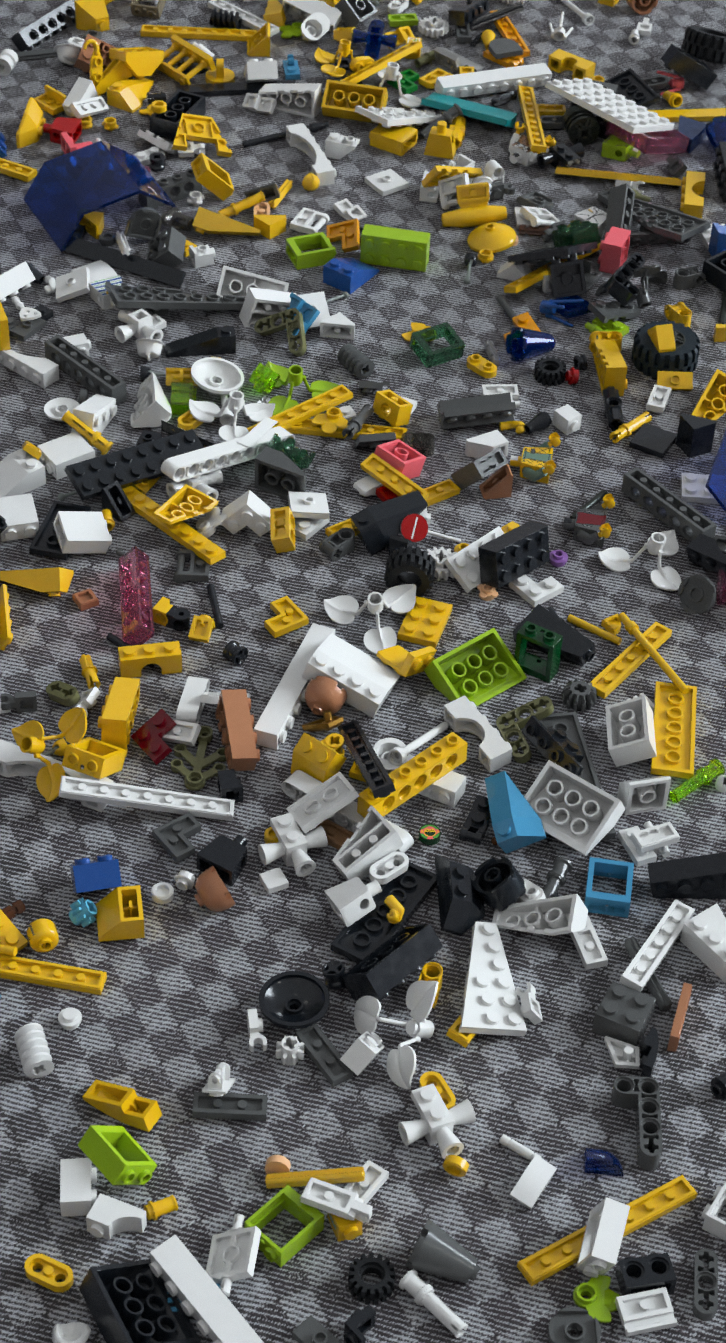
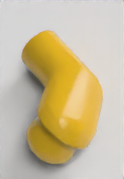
(508, 425)

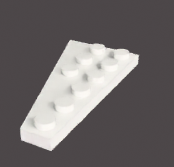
(397, 116)

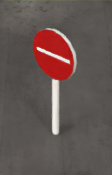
(415, 529)

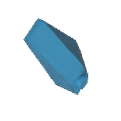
(511, 814)

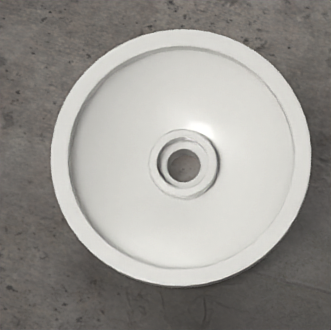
(217, 375)

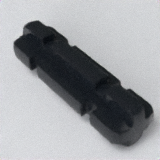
(504, 98)

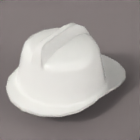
(315, 26)
(67, 53)
(149, 348)
(382, 749)

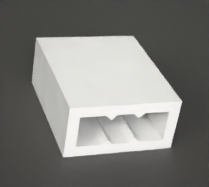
(64, 452)
(20, 517)
(82, 532)

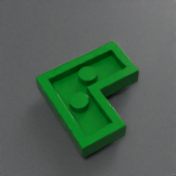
(407, 81)

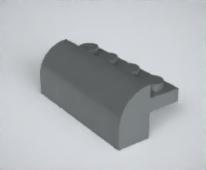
(475, 410)

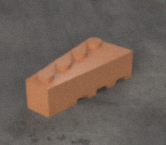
(237, 730)

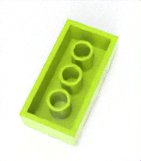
(395, 247)

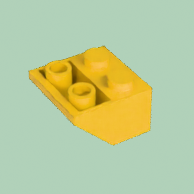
(120, 915)

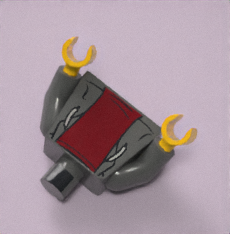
(591, 524)

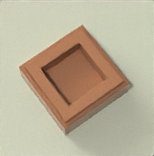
(85, 599)

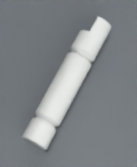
(517, 1147)

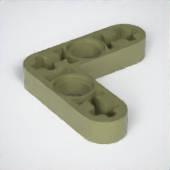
(288, 324)
(514, 727)

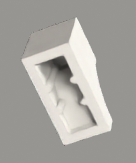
(113, 1216)

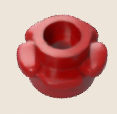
(572, 376)

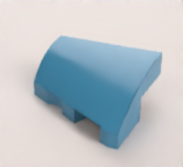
(308, 312)

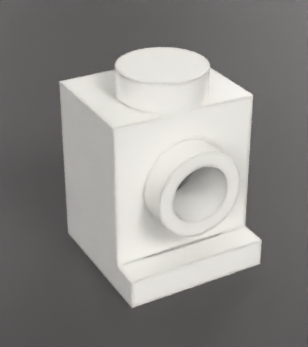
(201, 255)

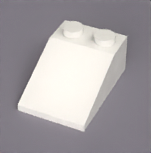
(20, 474)

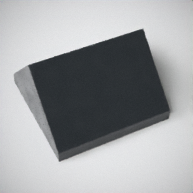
(695, 435)

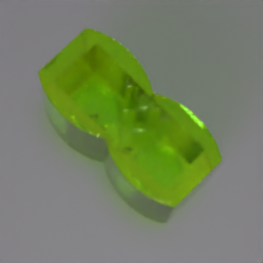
(180, 395)

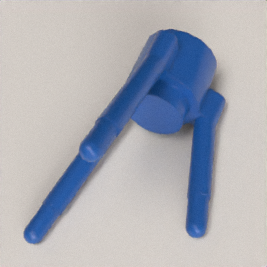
(550, 307)

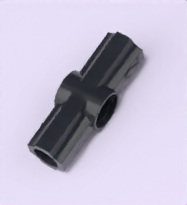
(613, 408)

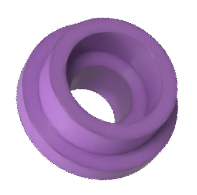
(558, 558)

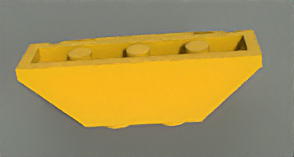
(31, 125)

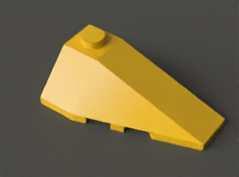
(128, 93)
(214, 223)
(713, 399)
(184, 505)

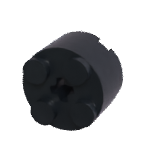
(498, 883)

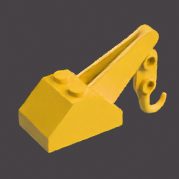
(124, 64)

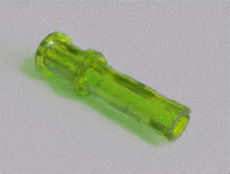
(709, 772)

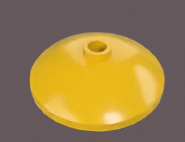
(492, 236)

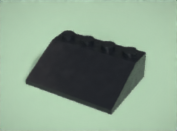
(134, 1305)

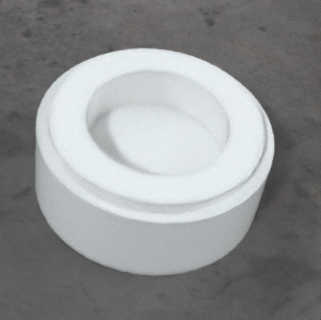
(162, 893)

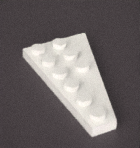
(489, 989)

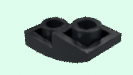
(649, 1047)

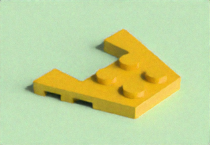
(199, 129)

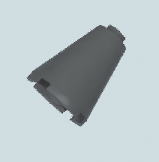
(442, 1255)

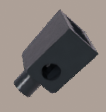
(226, 856)

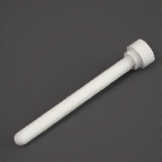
(587, 18)
(226, 417)
(399, 755)

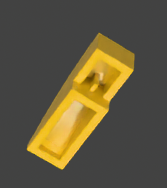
(123, 1105)

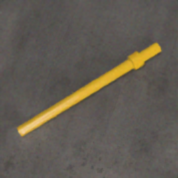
(633, 629)

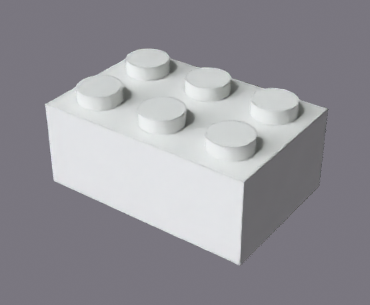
(630, 731)

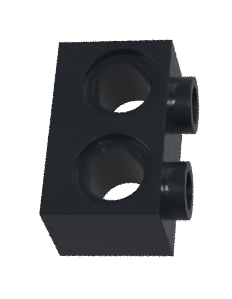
(644, 1270)

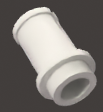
(634, 37)

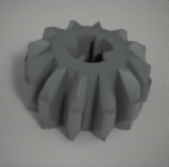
(579, 695)

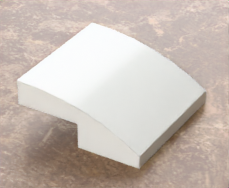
(98, 271)

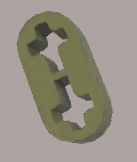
(63, 693)

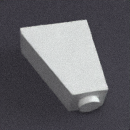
(81, 90)

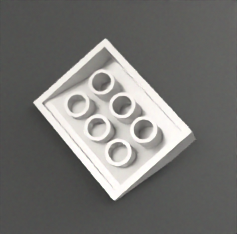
(361, 675)
(573, 808)

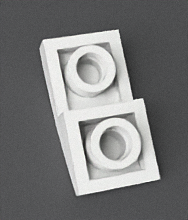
(367, 486)
(533, 1182)

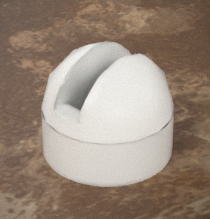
(719, 783)

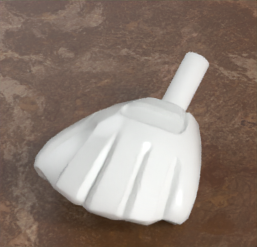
(71, 1333)

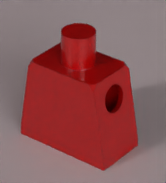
(72, 126)

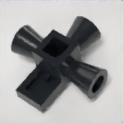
(561, 155)

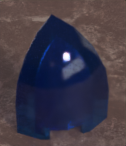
(602, 1162)

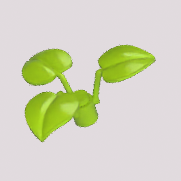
(294, 376)

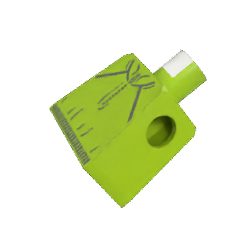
(618, 149)

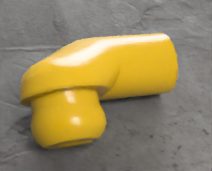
(397, 910)

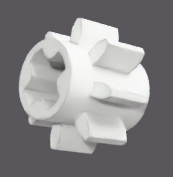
(290, 1050)

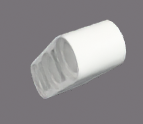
(189, 705)

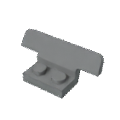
(453, 60)

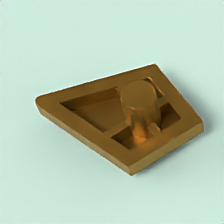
(324, 724)

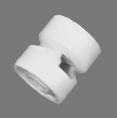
(8, 61)

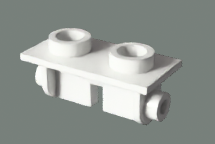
(219, 1081)

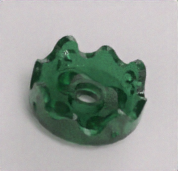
(299, 457)

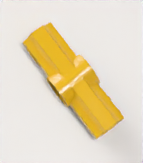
(459, 127)

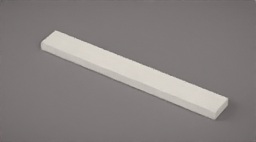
(146, 798)

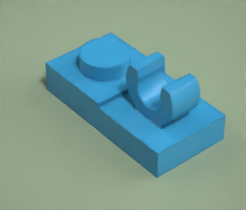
(291, 68)

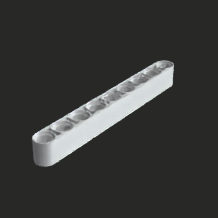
(217, 456)

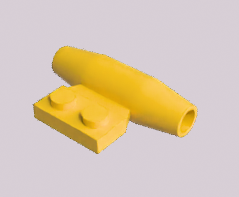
(473, 207)

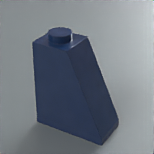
(692, 129)

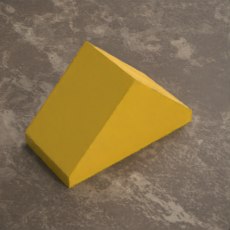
(94, 223)
(270, 225)
(663, 337)

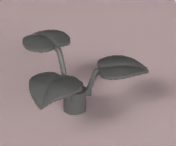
(648, 274)

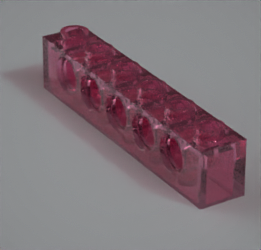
(135, 597)

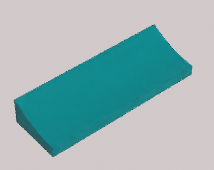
(471, 109)

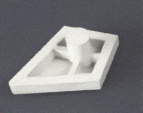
(622, 1053)

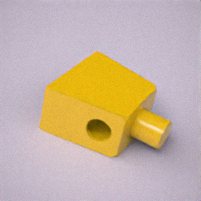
(441, 142)

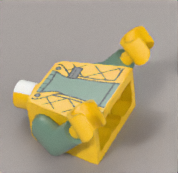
(537, 462)

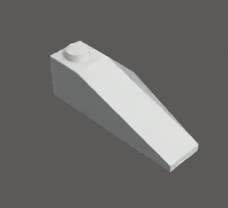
(237, 282)

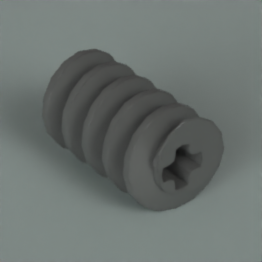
(355, 361)

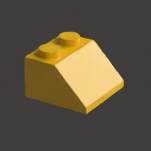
(316, 758)

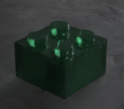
(576, 233)

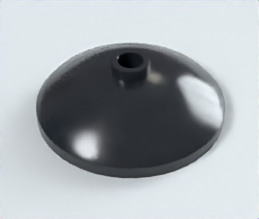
(294, 1000)

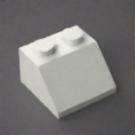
(644, 794)

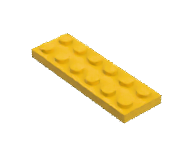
(674, 731)

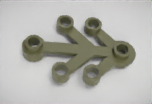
(194, 779)

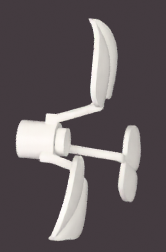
(392, 73)
(207, 411)
(658, 544)
(344, 608)
(419, 999)

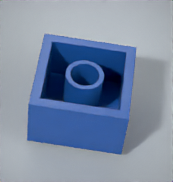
(96, 874)

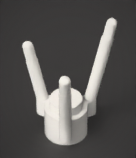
(559, 32)

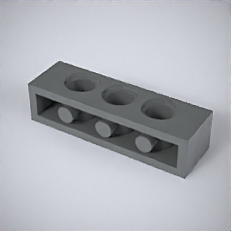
(175, 186)

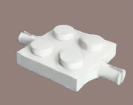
(233, 1254)

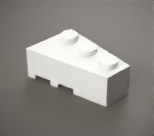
(96, 412)

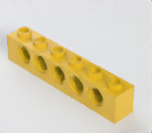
(417, 774)

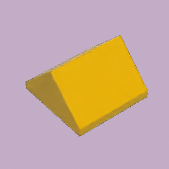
(259, 42)

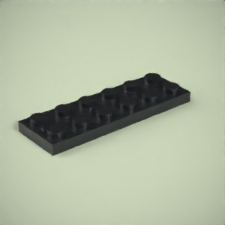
(374, 928)

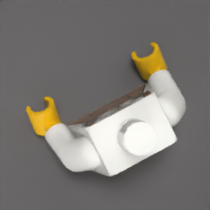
(520, 149)

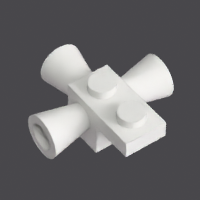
(140, 325)
(199, 482)
(292, 845)
(436, 1121)

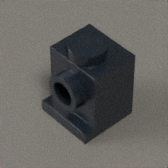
(229, 786)

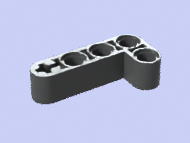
(644, 1097)

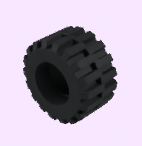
(412, 561)

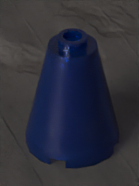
(716, 131)
(528, 343)

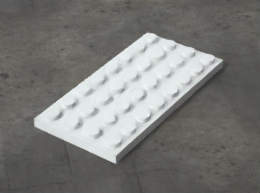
(610, 105)

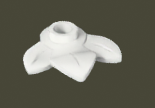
(207, 524)

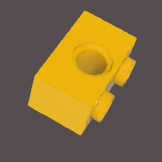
(392, 408)

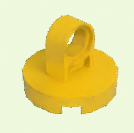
(220, 74)

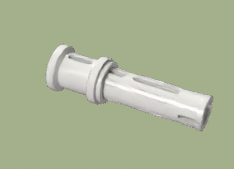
(424, 1295)

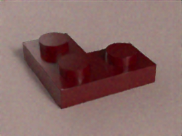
(149, 736)

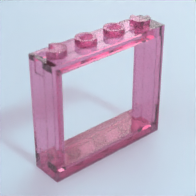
(661, 142)

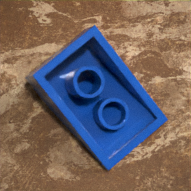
(347, 273)

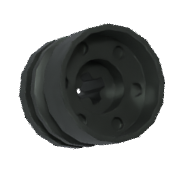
(580, 125)

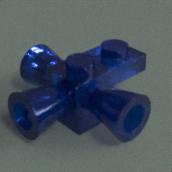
(374, 39)

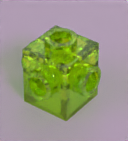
(264, 378)

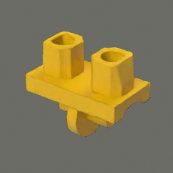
(178, 375)

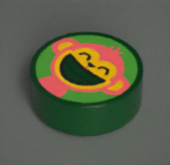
(429, 834)

